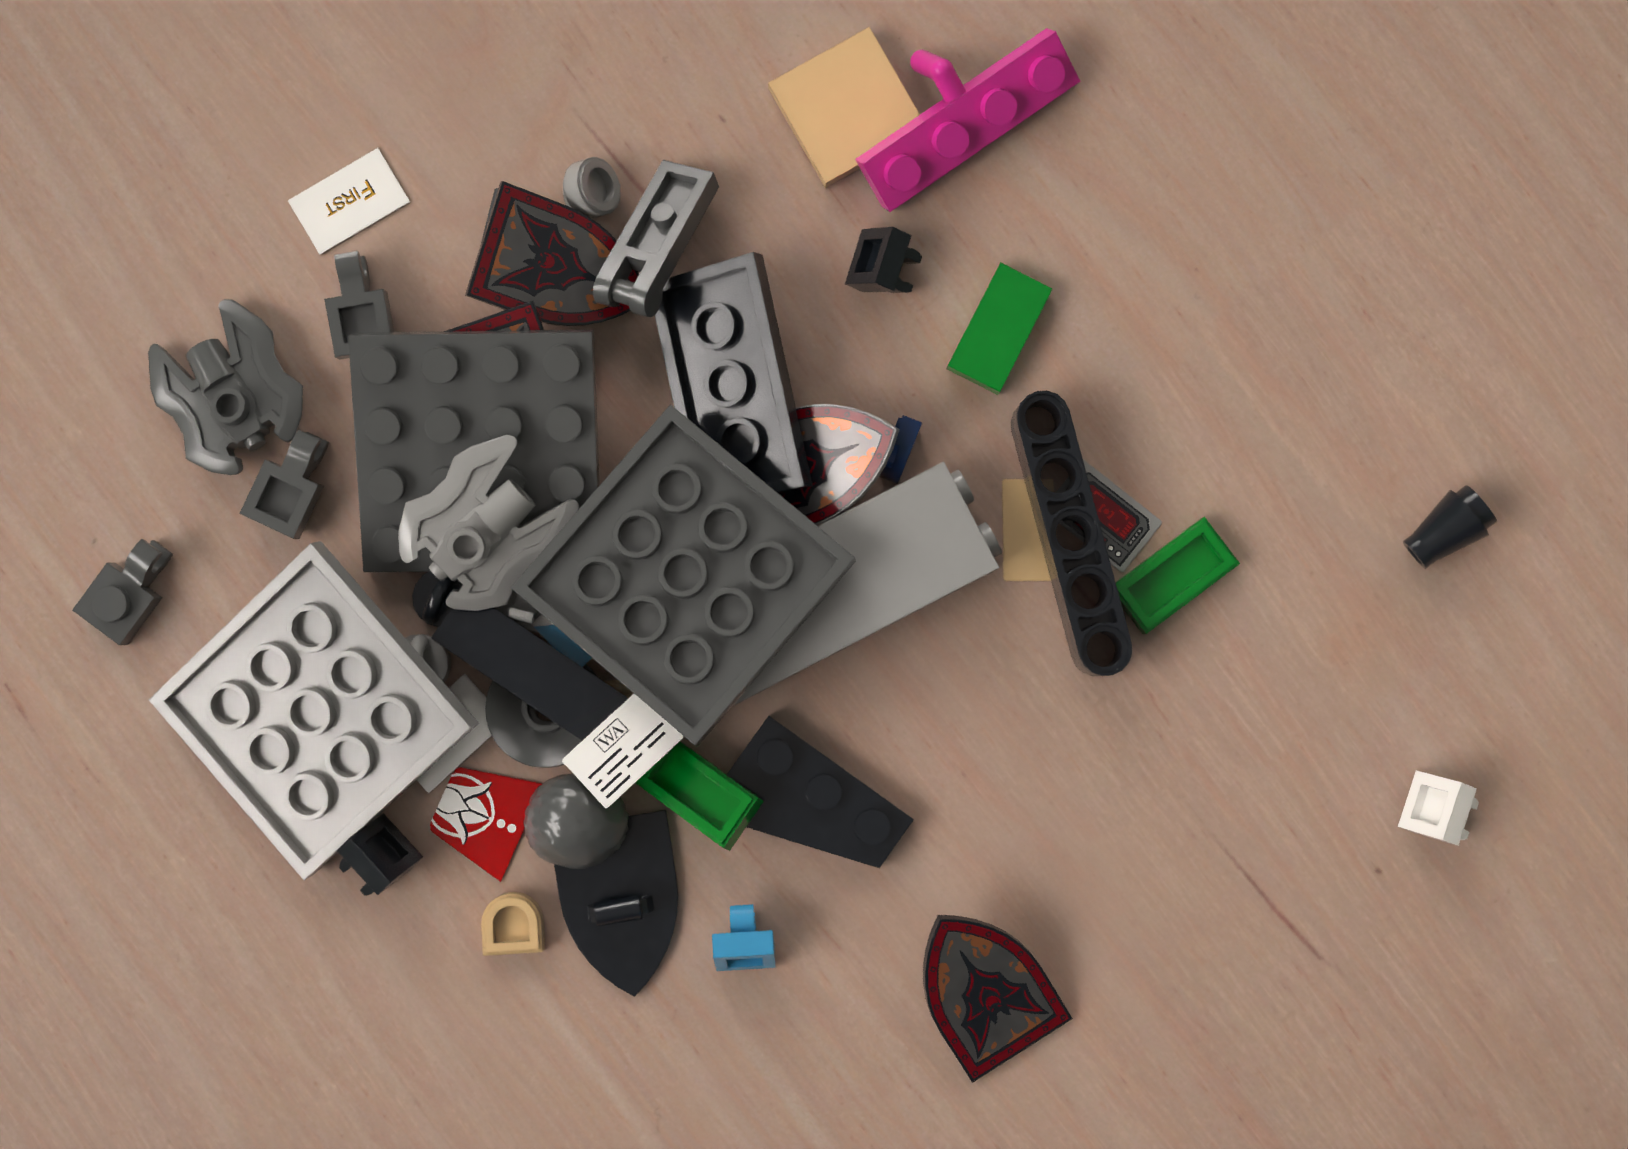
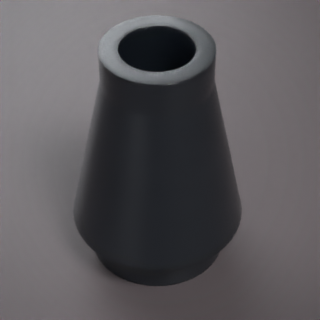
(1451, 525)

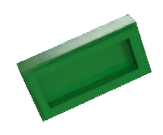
(999, 328)
(1175, 575)
(701, 794)

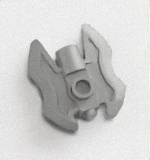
(477, 533)

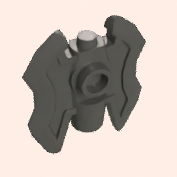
(232, 394)

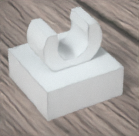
(1438, 808)

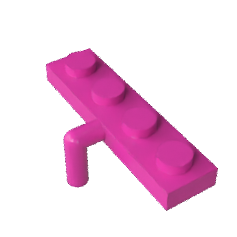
(966, 116)

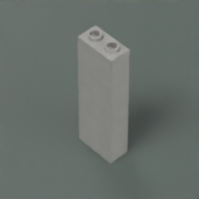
(908, 553)

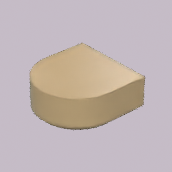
(512, 925)

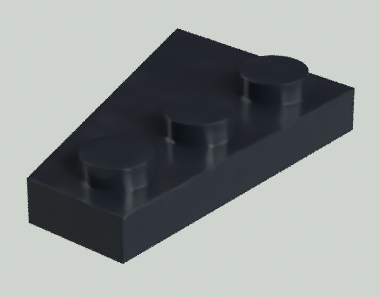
(815, 799)

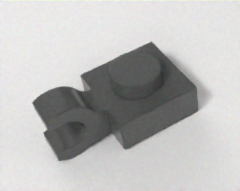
(357, 308)
(284, 494)
(120, 597)

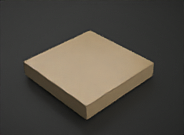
(843, 104)

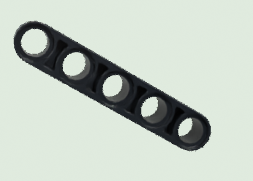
(1077, 505)

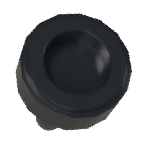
(431, 596)

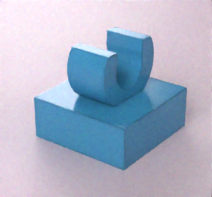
(744, 946)

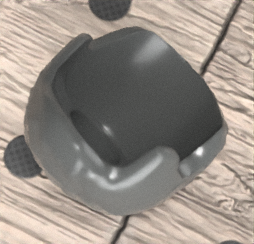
(571, 825)

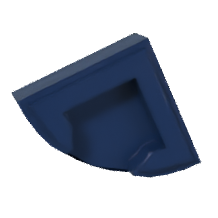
(905, 440)

